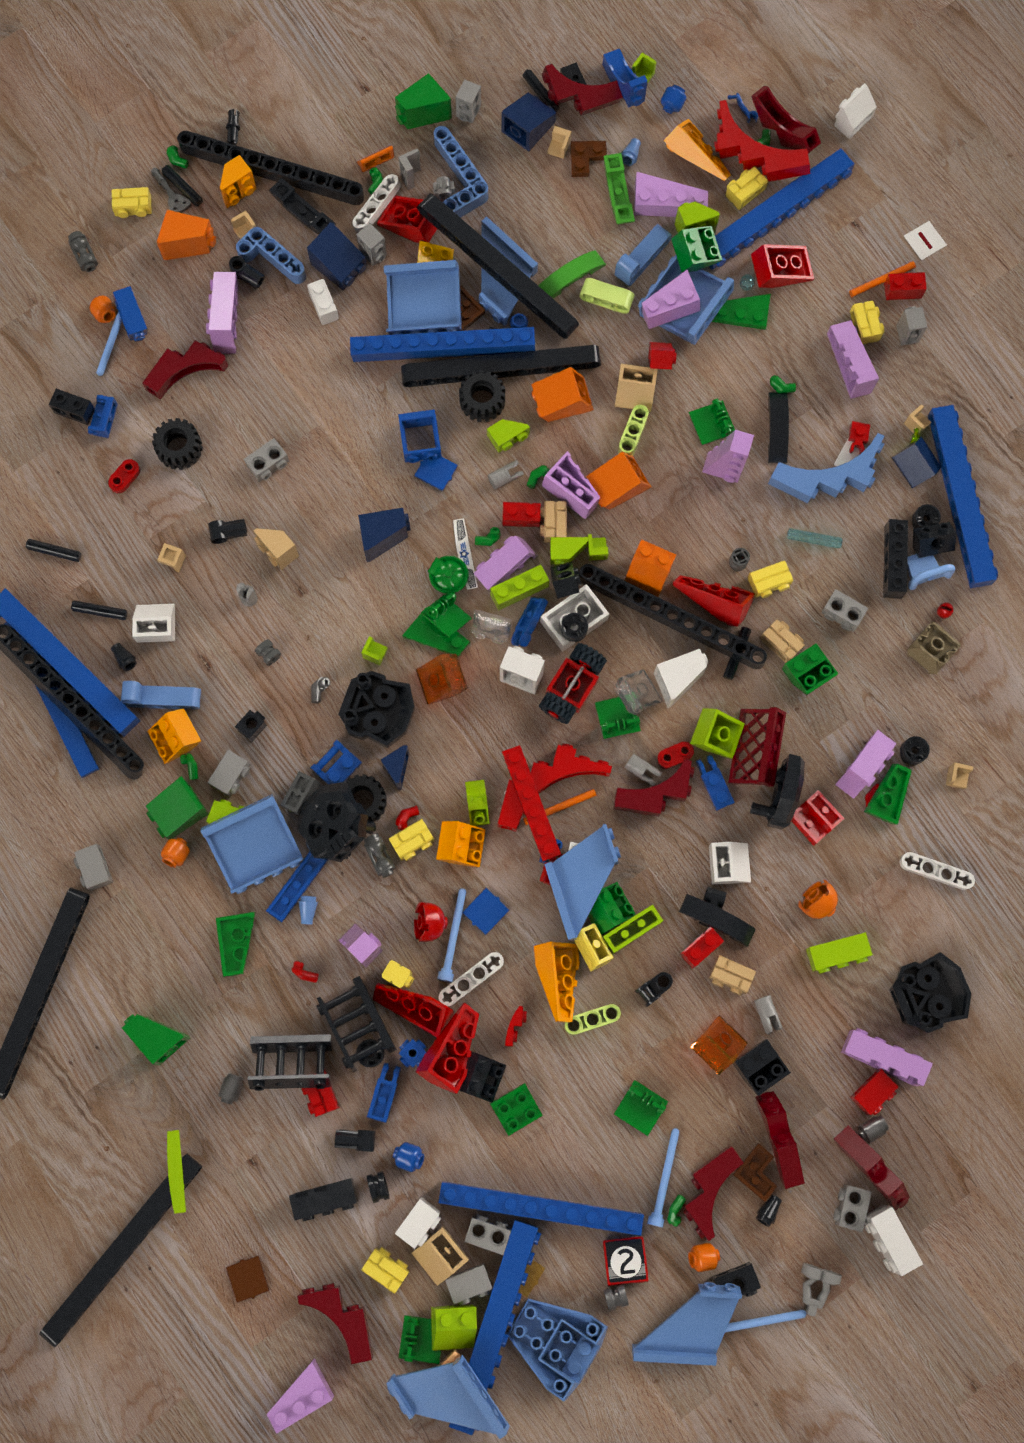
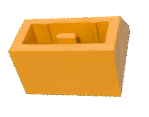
(236, 181)
(174, 735)
(460, 843)

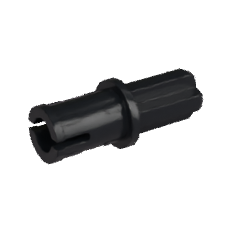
(233, 127)

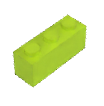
(519, 587)
(632, 929)
(839, 953)

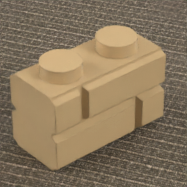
(554, 520)
(782, 641)
(731, 975)

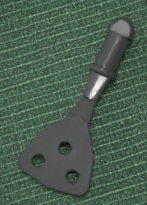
(173, 197)

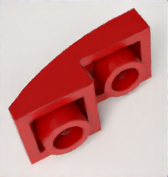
(518, 1018)

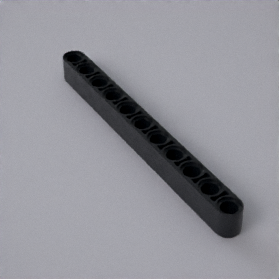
(280, 166)
(498, 266)
(501, 364)
(677, 624)
(71, 709)
(40, 986)
(115, 1257)

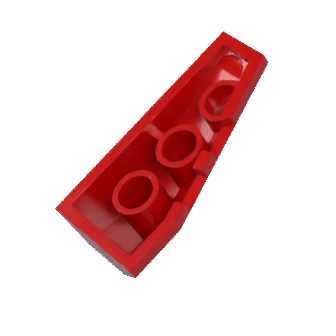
(723, 603)
(415, 1007)
(448, 1056)

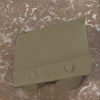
(933, 648)

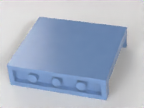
(712, 294)
(423, 297)
(252, 844)

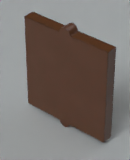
(247, 1278)

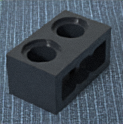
(71, 406)
(565, 579)

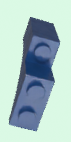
(631, 86)

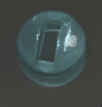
(747, 284)

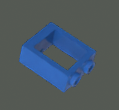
(130, 314)
(419, 419)

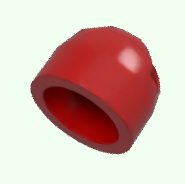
(944, 613)

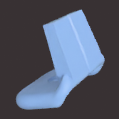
(926, 569)

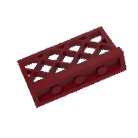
(770, 747)

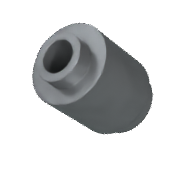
(230, 1088)
(873, 1129)

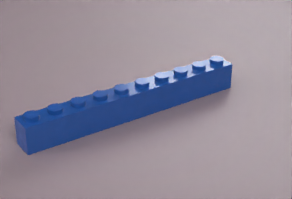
(782, 205)
(442, 344)
(962, 497)
(67, 665)
(541, 1208)
(501, 1305)

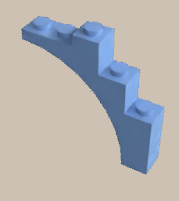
(806, 483)

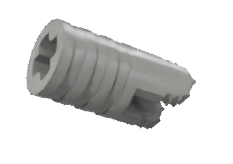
(501, 476)
(251, 596)
(638, 766)
(765, 1010)

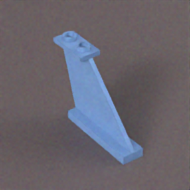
(493, 295)
(580, 877)
(692, 1330)
(449, 1395)

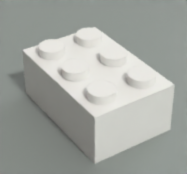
(583, 603)
(522, 669)
(892, 1240)

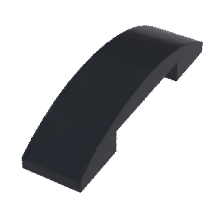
(299, 208)
(778, 427)
(717, 919)

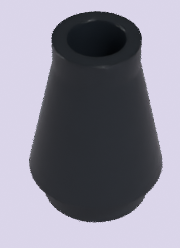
(123, 657)
(768, 1212)

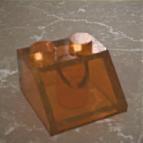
(441, 678)
(719, 1045)

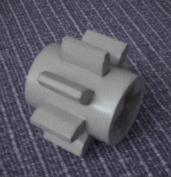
(443, 187)

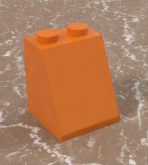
(184, 236)
(561, 395)
(618, 480)
(650, 567)

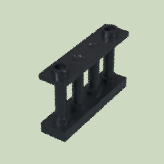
(376, 1023)
(282, 1045)

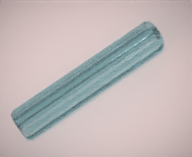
(814, 538)

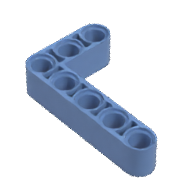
(463, 172)

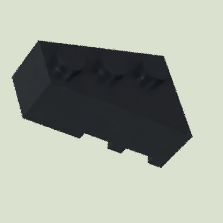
(323, 1199)

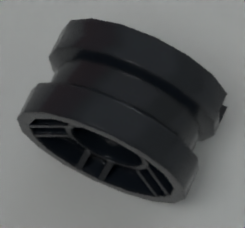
(930, 511)
(572, 620)
(913, 743)
(372, 1061)
(378, 1187)

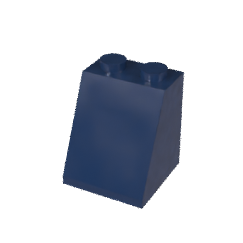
(527, 120)
(336, 257)
(383, 531)

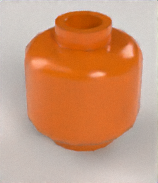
(103, 309)
(175, 852)
(704, 1257)

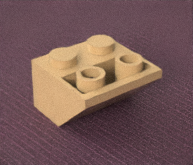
(635, 386)
(277, 546)
(440, 1256)

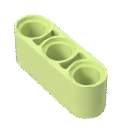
(607, 295)
(633, 423)
(601, 1015)

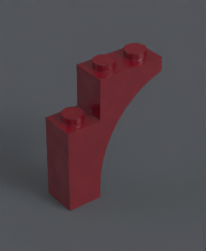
(587, 97)
(789, 130)
(175, 366)
(650, 800)
(781, 1139)
(873, 1167)
(709, 1178)
(350, 1322)

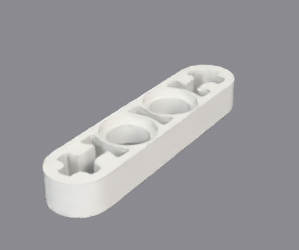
(373, 202)
(936, 872)
(473, 982)

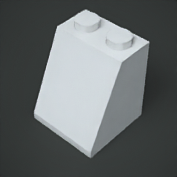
(679, 675)

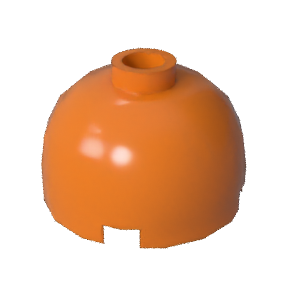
(820, 900)

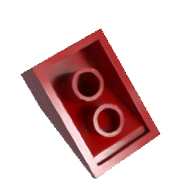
(405, 220)
(781, 265)

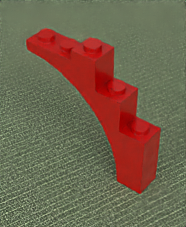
(775, 162)
(564, 766)

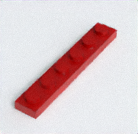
(531, 803)

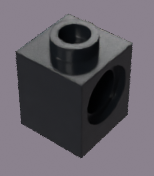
(242, 725)

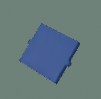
(436, 472)
(485, 911)

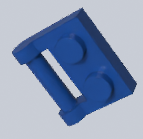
(341, 769)

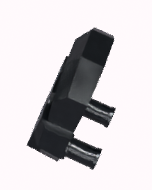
(392, 713)
(785, 795)
(340, 830)
(945, 987)

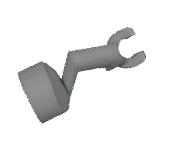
(815, 1274)

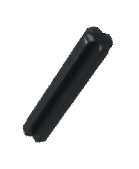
(539, 89)
(182, 185)
(53, 550)
(99, 610)
(733, 664)

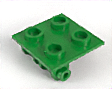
(712, 422)
(446, 614)
(615, 718)
(641, 1108)
(516, 1109)
(417, 1341)

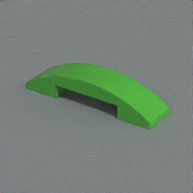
(618, 189)
(572, 272)

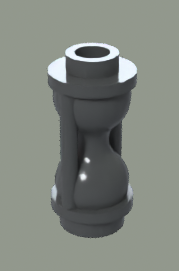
(79, 244)
(376, 846)

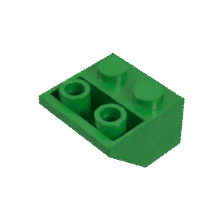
(696, 248)
(809, 669)
(611, 909)

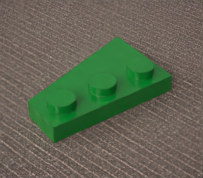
(745, 312)
(427, 634)
(890, 795)
(234, 942)

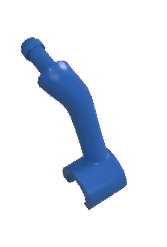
(752, 114)

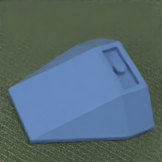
(557, 1344)

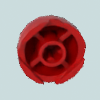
(430, 922)

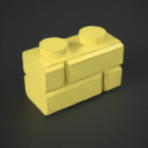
(746, 187)
(131, 202)
(866, 320)
(770, 579)
(411, 840)
(593, 947)
(397, 975)
(385, 1269)

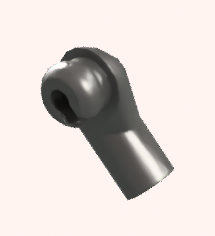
(318, 687)

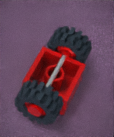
(573, 683)

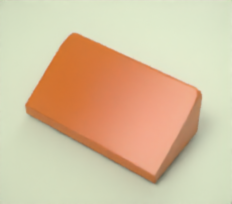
(376, 158)

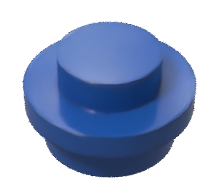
(518, 321)

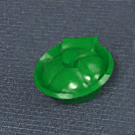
(448, 574)

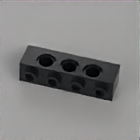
(895, 558)

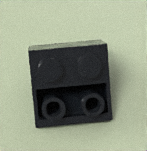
(761, 1067)
(482, 1077)

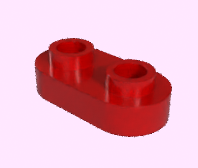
(125, 476)
(675, 754)

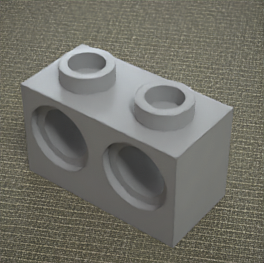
(468, 101)
(371, 244)
(263, 456)
(846, 605)
(858, 1209)
(485, 1241)

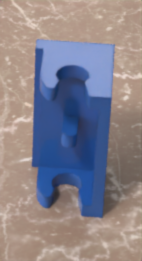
(103, 416)

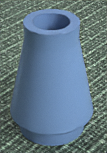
(630, 153)
(307, 909)

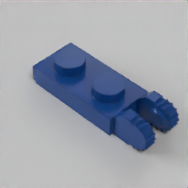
(528, 621)
(715, 784)
(383, 1095)

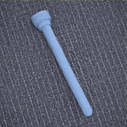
(109, 345)
(446, 972)
(656, 1217)
(761, 1321)

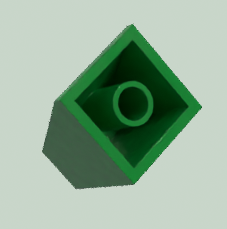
(423, 104)
(176, 809)
(154, 1038)

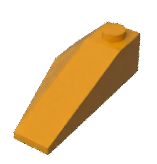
(688, 144)
(557, 970)

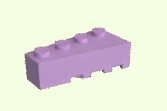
(663, 197)
(223, 312)
(852, 359)
(729, 457)
(889, 1058)

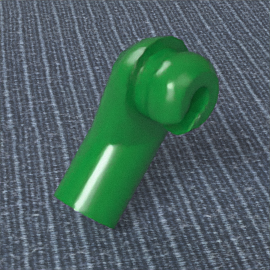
(766, 137)
(174, 158)
(376, 177)
(780, 386)
(535, 474)
(489, 539)
(192, 765)
(674, 1209)

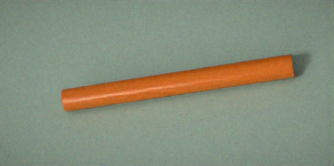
(875, 282)
(567, 803)

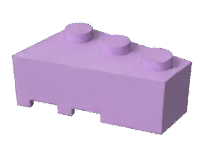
(671, 302)
(570, 485)
(504, 562)
(866, 764)
(361, 945)
(301, 1398)

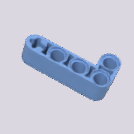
(274, 257)
(632, 266)
(160, 697)

